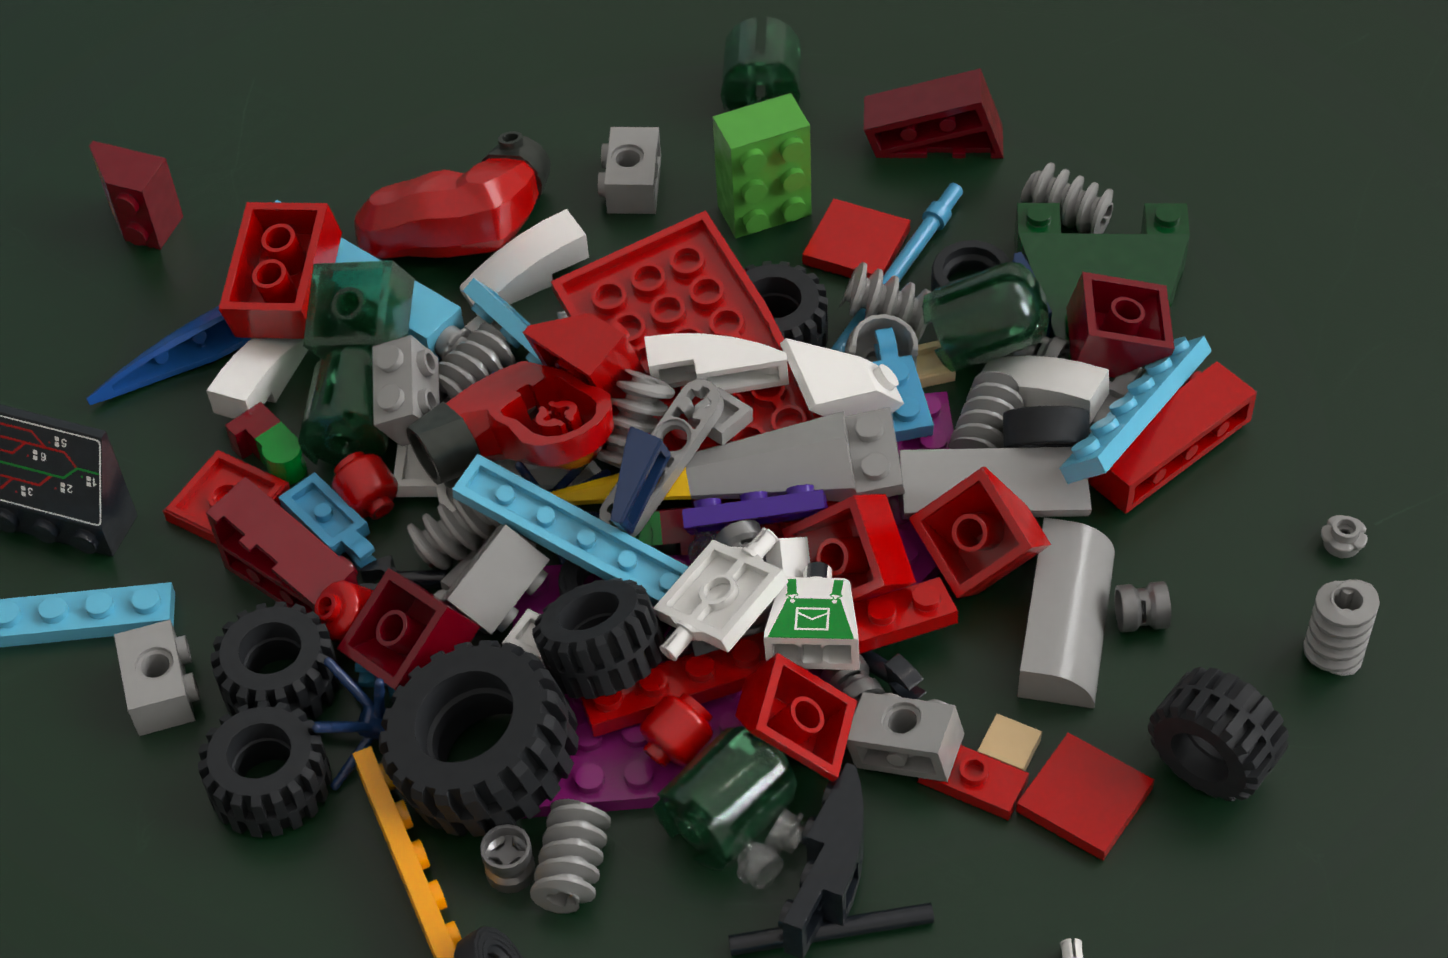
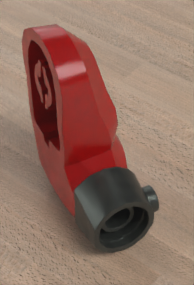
(516, 415)

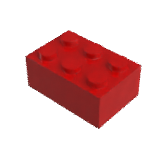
(274, 267)

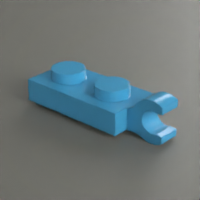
(913, 417)
(329, 519)

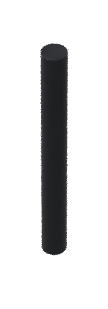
(853, 926)

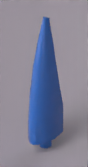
(186, 348)

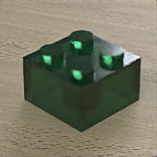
(357, 305)

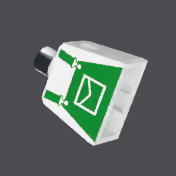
(814, 621)

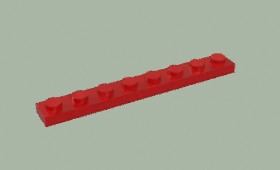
(723, 673)

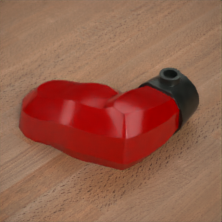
(457, 211)

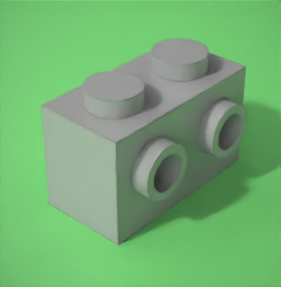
(403, 385)
(497, 580)

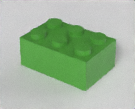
(763, 165)

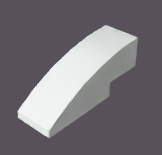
(531, 259)
(723, 360)
(255, 375)
(1055, 381)

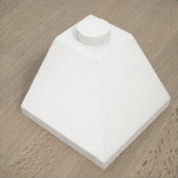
(840, 381)

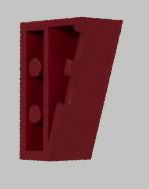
(935, 116)
(274, 549)

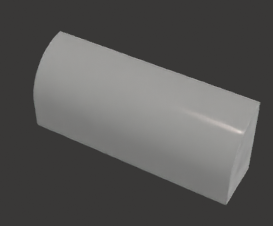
(1027, 472)
(1067, 615)

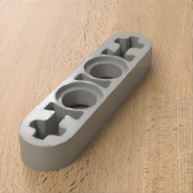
(679, 459)

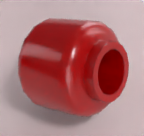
(365, 484)
(343, 604)
(676, 730)

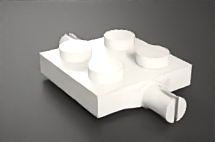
(720, 595)

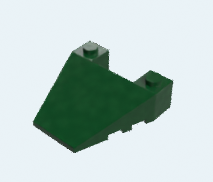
(1059, 258)

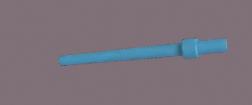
(934, 219)

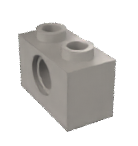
(631, 170)
(154, 700)
(905, 736)

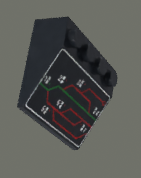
(61, 483)

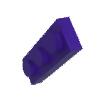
(712, 515)

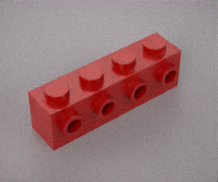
(1188, 427)

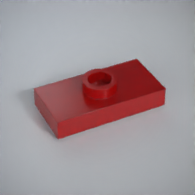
(983, 783)

